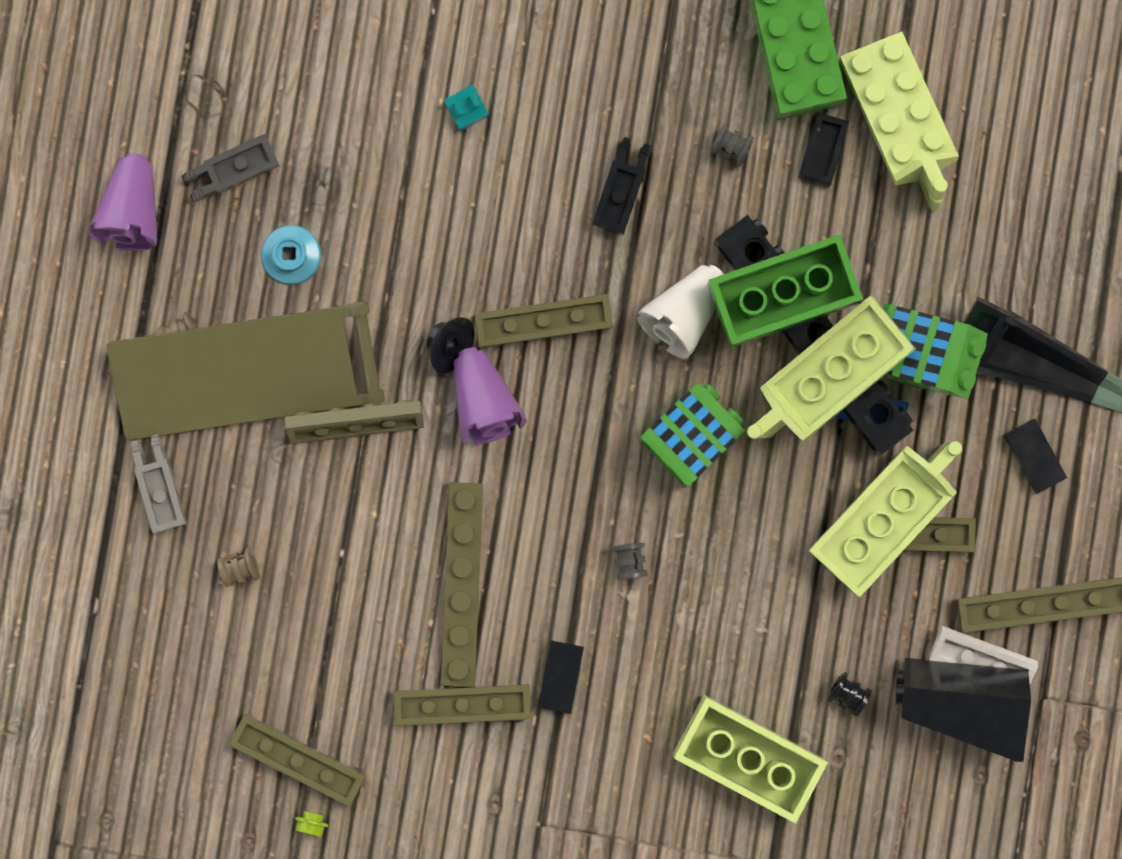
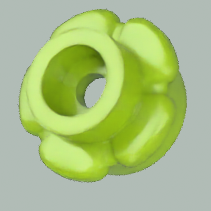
(311, 823)

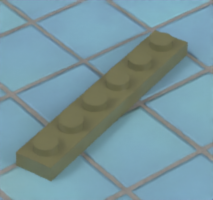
(462, 584)
(1040, 605)

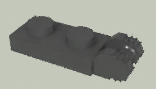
(233, 167)

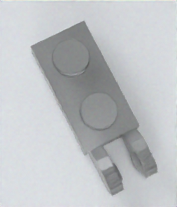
(158, 487)

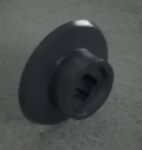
(447, 341)

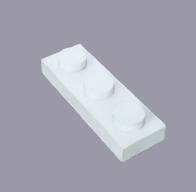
(961, 648)

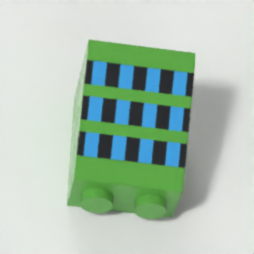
(944, 353)
(693, 433)

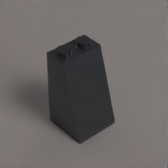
(968, 703)

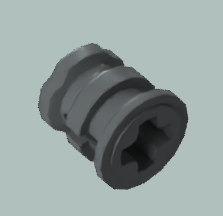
(732, 145)
(630, 561)

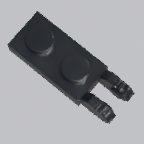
(620, 190)

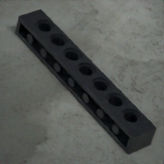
(878, 436)

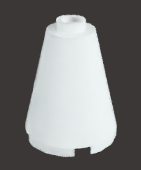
(681, 312)

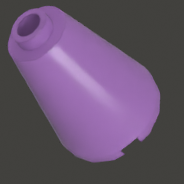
(128, 207)
(483, 399)

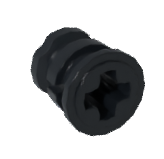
(849, 694)

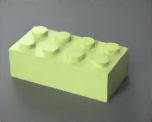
(749, 759)

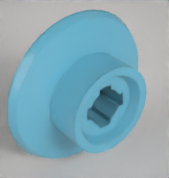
(291, 271)

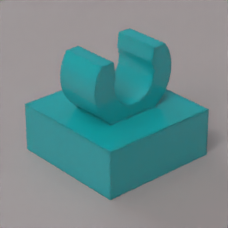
(466, 107)

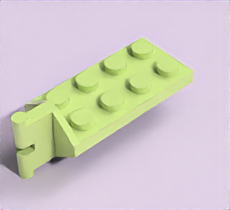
(901, 115)
(832, 372)
(886, 517)

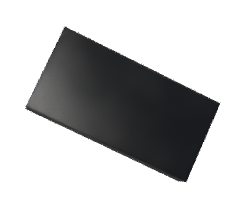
(823, 149)
(1035, 456)
(560, 676)

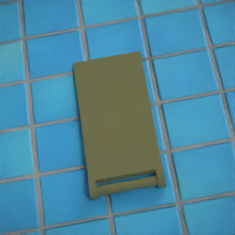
(241, 371)

